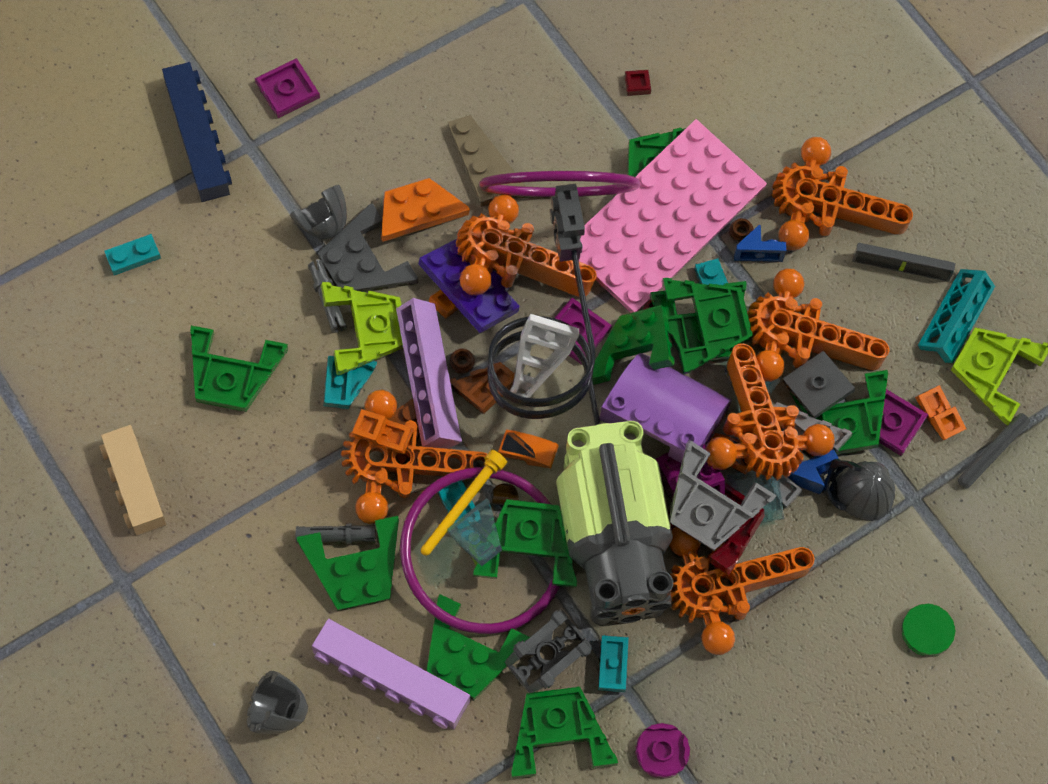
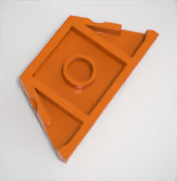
(418, 208)

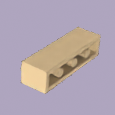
(133, 480)

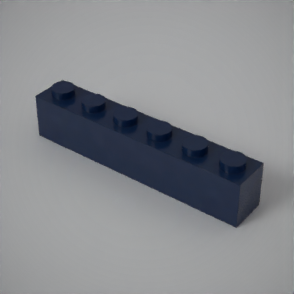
(196, 132)

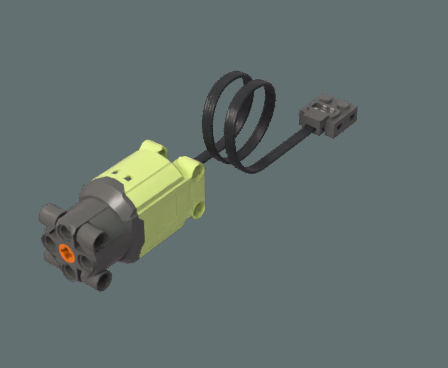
(623, 579)

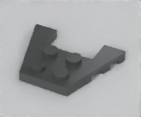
(352, 262)

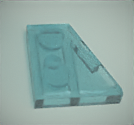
(743, 483)
(477, 533)

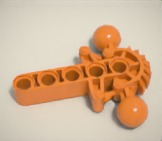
(800, 207)
(491, 245)
(782, 309)
(755, 438)
(372, 504)
(718, 636)

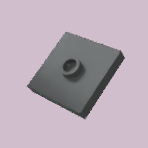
(818, 385)

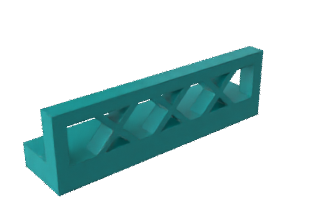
(963, 313)

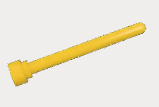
(493, 462)

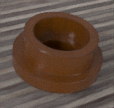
(740, 224)
(465, 355)

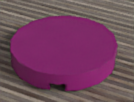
(662, 751)

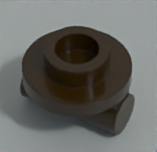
(503, 492)

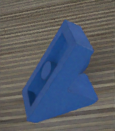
(754, 249)
(808, 472)

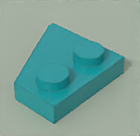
(343, 389)

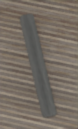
(993, 451)
(614, 494)

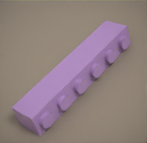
(428, 374)
(390, 674)

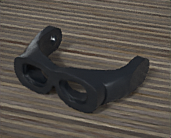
(831, 492)

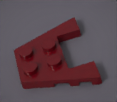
(729, 554)

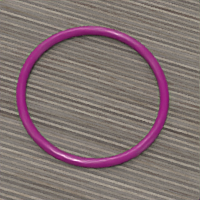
(623, 182)
(419, 593)

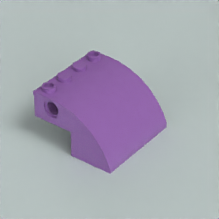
(665, 405)

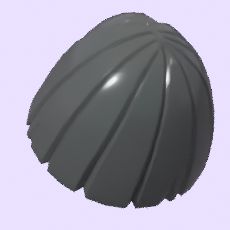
(323, 218)
(867, 492)
(276, 705)

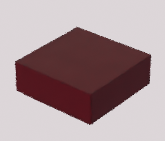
(637, 82)

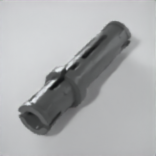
(332, 312)
(340, 533)

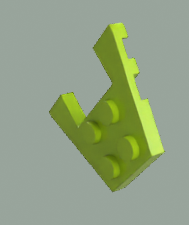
(374, 324)
(986, 362)

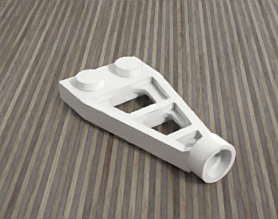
(547, 334)

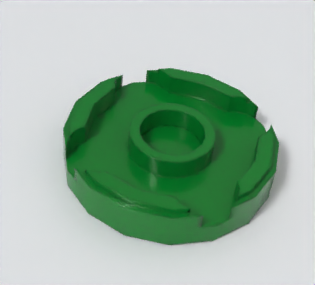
(928, 630)

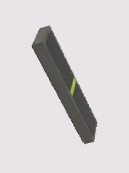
(903, 262)

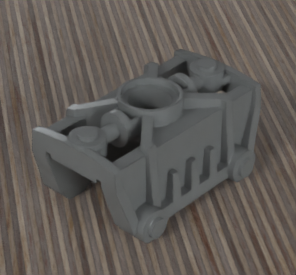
(560, 660)

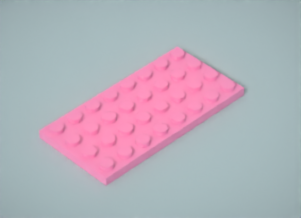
(670, 218)

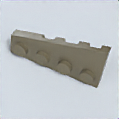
(478, 155)

